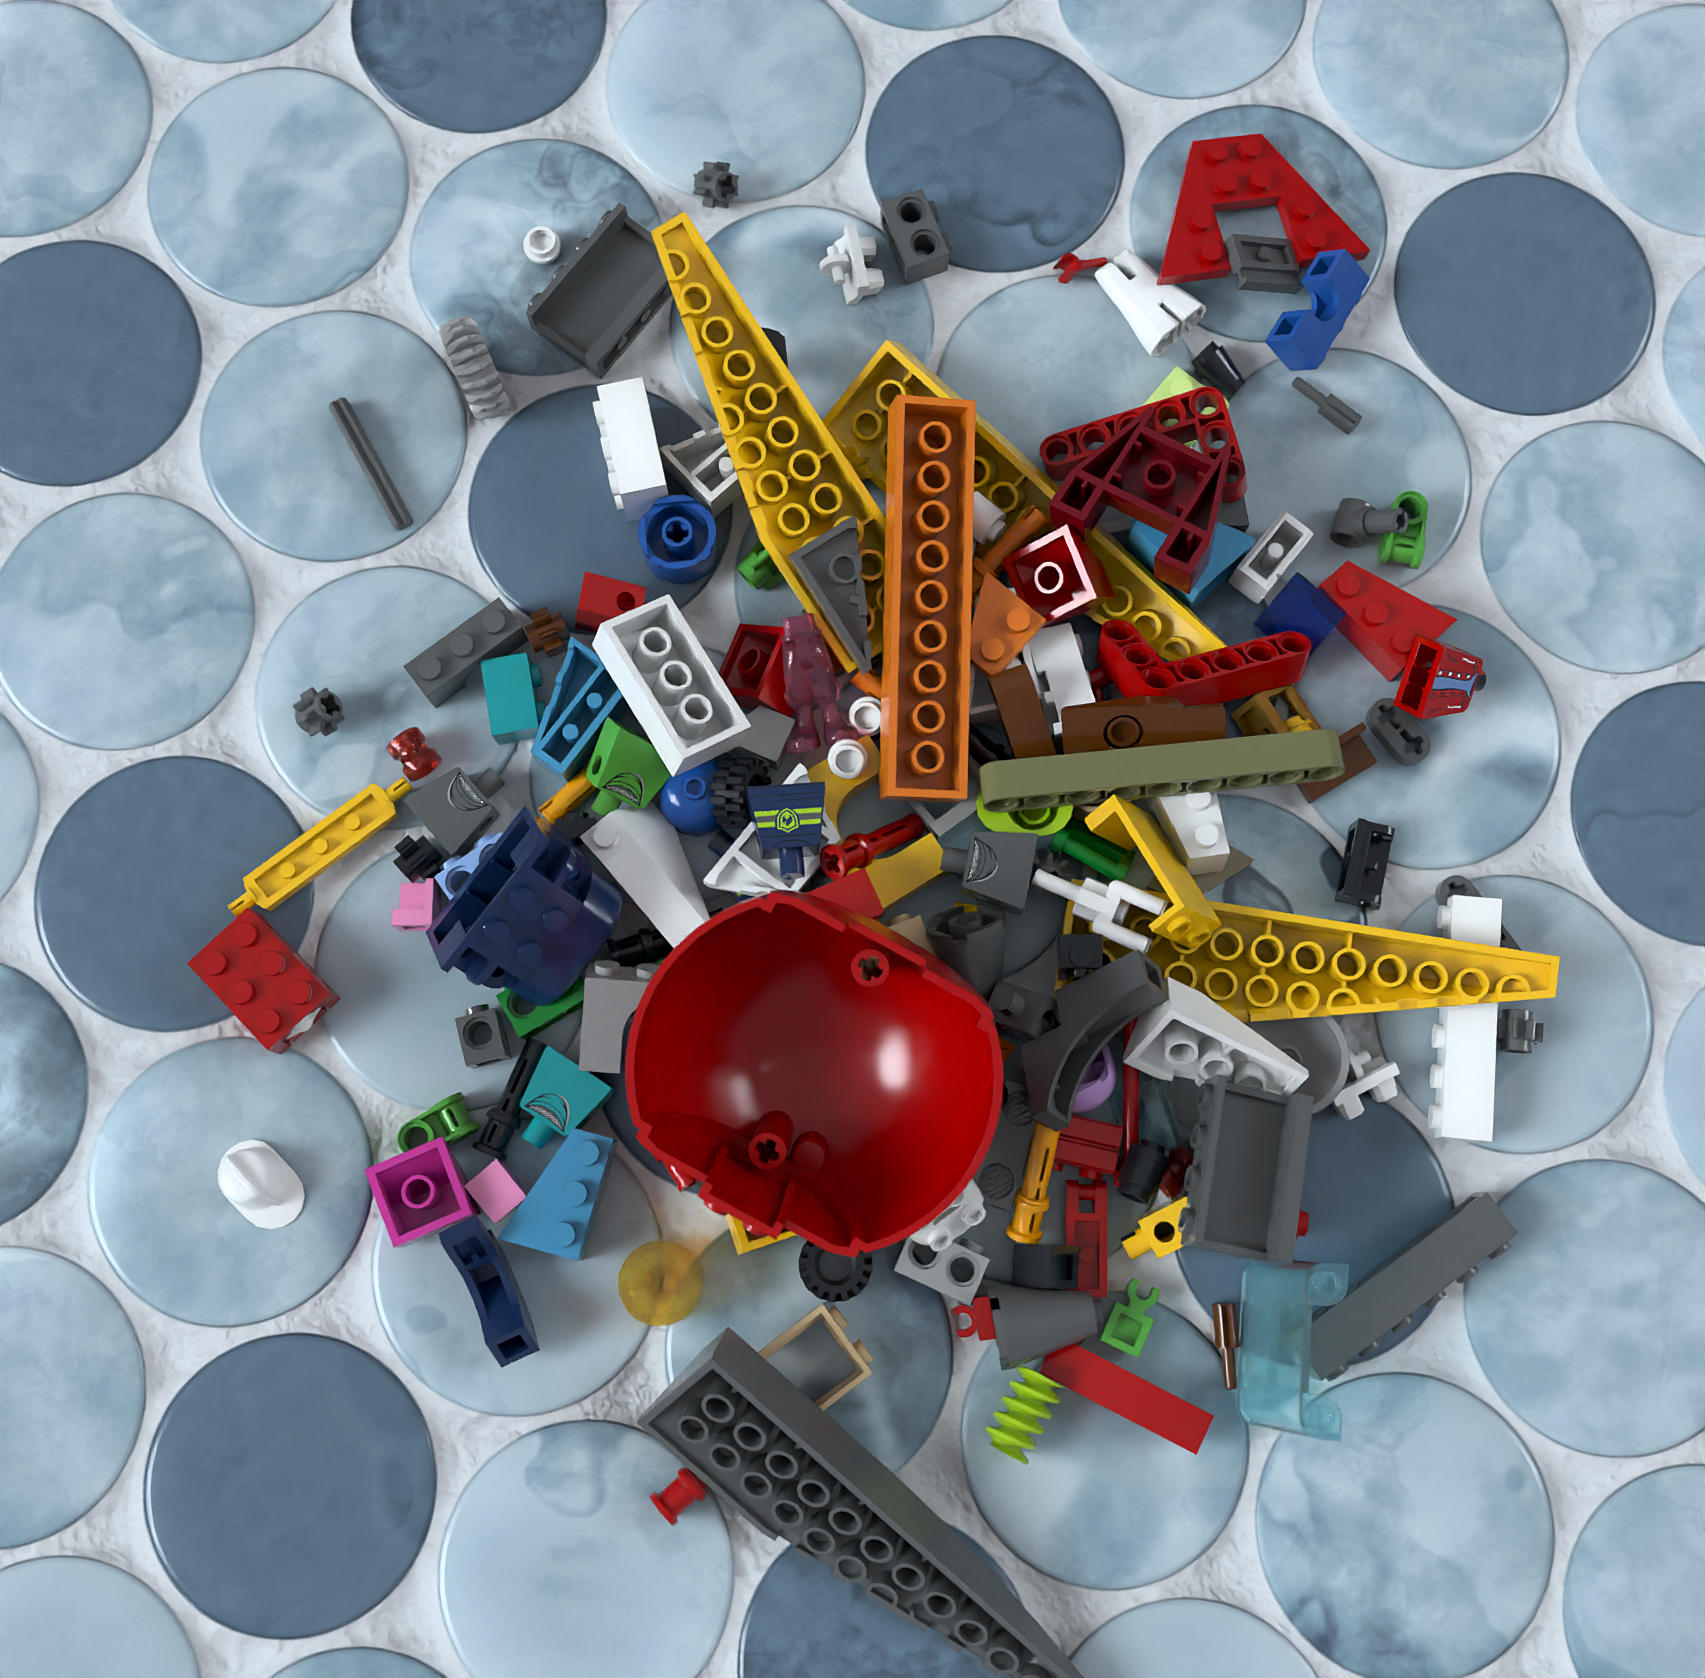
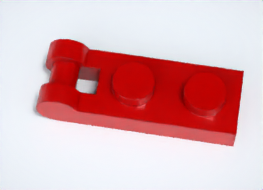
(1089, 1233)

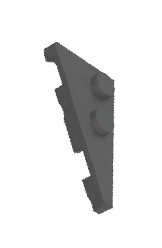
(833, 576)

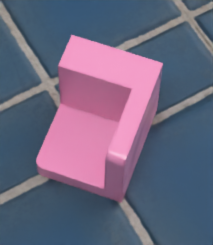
(417, 906)
(497, 1190)

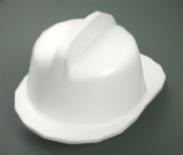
(261, 1184)

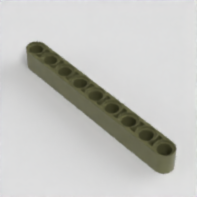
(1161, 770)

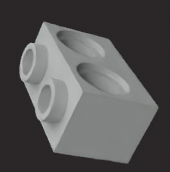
(937, 1272)

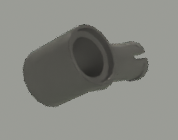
(1360, 520)

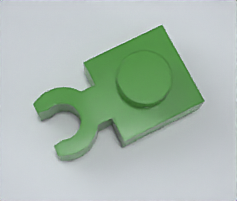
(1127, 1325)

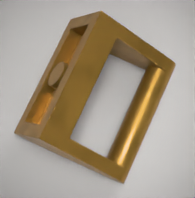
(1261, 718)

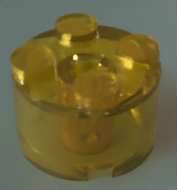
(638, 1277)

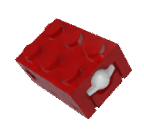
(263, 981)

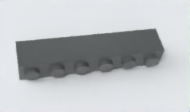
(1407, 1281)

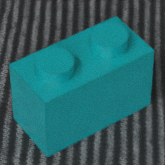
(513, 697)

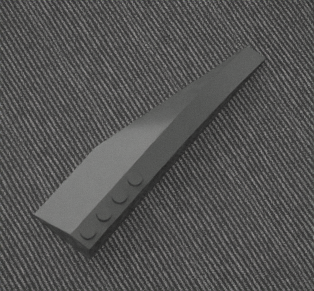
(834, 1501)

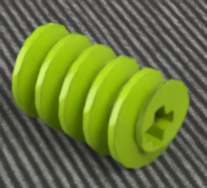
(1023, 1413)

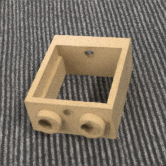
(855, 1351)

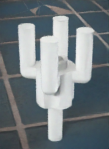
(1105, 906)

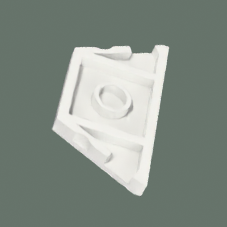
(746, 872)

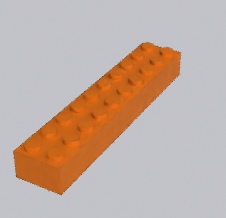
(927, 600)

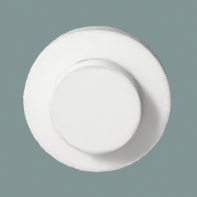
(542, 245)
(866, 715)
(847, 758)

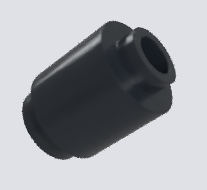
(1142, 1171)

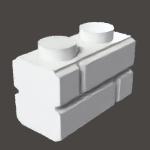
(1270, 557)

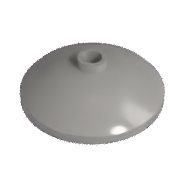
(1315, 1045)

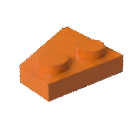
(1000, 627)

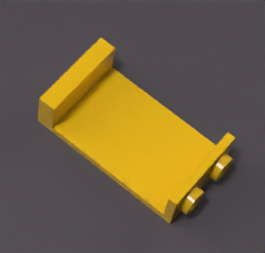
(1191, 916)

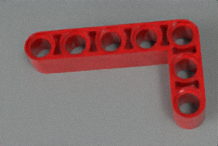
(1190, 427)
(1204, 677)

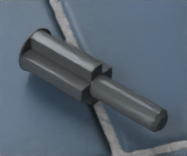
(1330, 407)

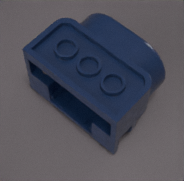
(527, 914)

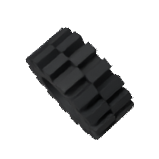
(731, 789)
(828, 1289)

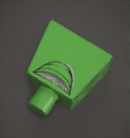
(624, 768)

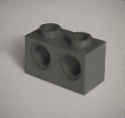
(908, 237)

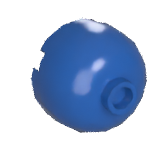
(687, 800)

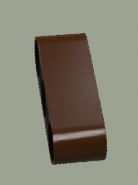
(1021, 713)

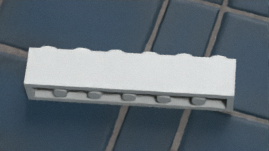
(1466, 1035)

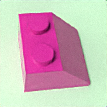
(421, 1192)

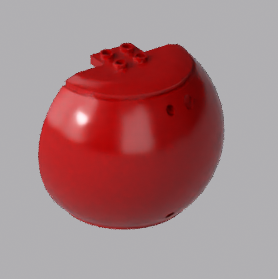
(814, 1076)

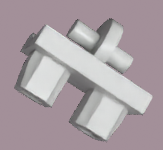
(848, 268)
(1363, 1075)

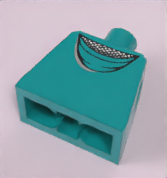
(561, 1098)

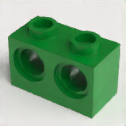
(542, 1016)

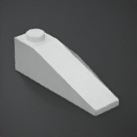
(651, 867)
(1200, 1039)

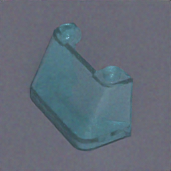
(1277, 1347)

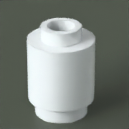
(987, 520)

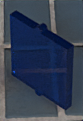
(1303, 610)

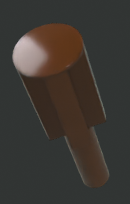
(1227, 1338)

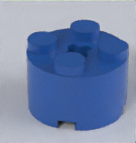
(673, 518)

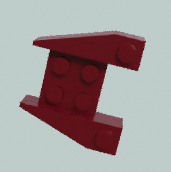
(1155, 484)

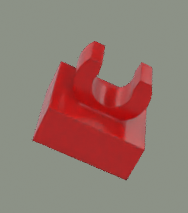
(980, 1318)

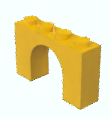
(895, 876)

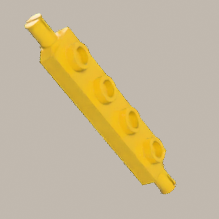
(320, 847)

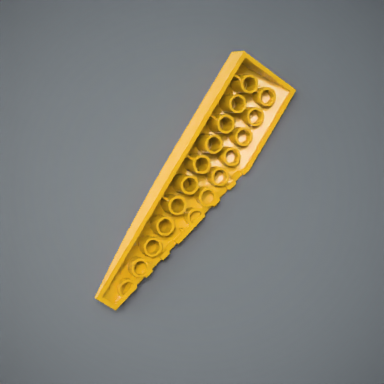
(777, 442)

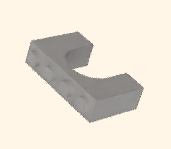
(608, 1001)

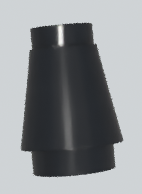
(1218, 369)

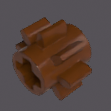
(547, 632)

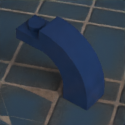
(493, 1288)

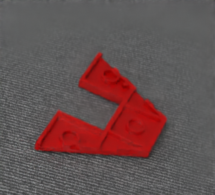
(1244, 175)

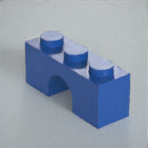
(1306, 335)

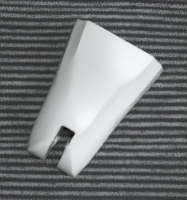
(1154, 312)

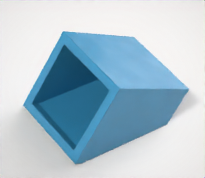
(1227, 553)

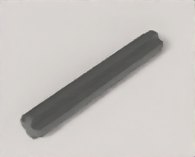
(370, 464)

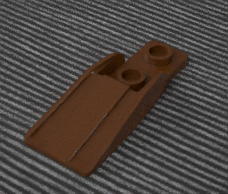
(1139, 723)

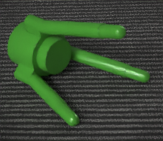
(757, 568)

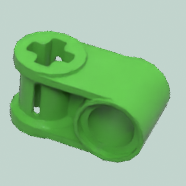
(1409, 545)
(440, 1122)

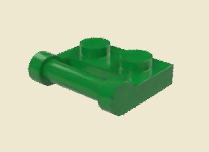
(1093, 850)

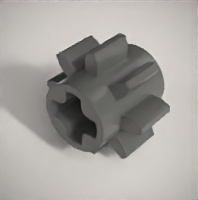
(715, 184)
(318, 712)
(1518, 1031)

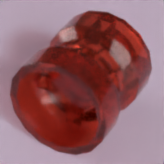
(414, 754)
(1175, 1172)

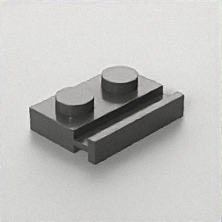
(1264, 263)

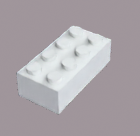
(670, 685)

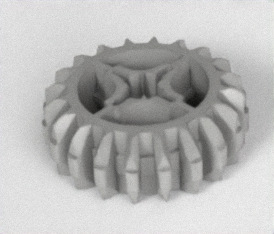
(474, 367)

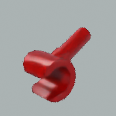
(1072, 265)
(1099, 680)

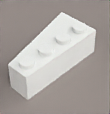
(1194, 829)

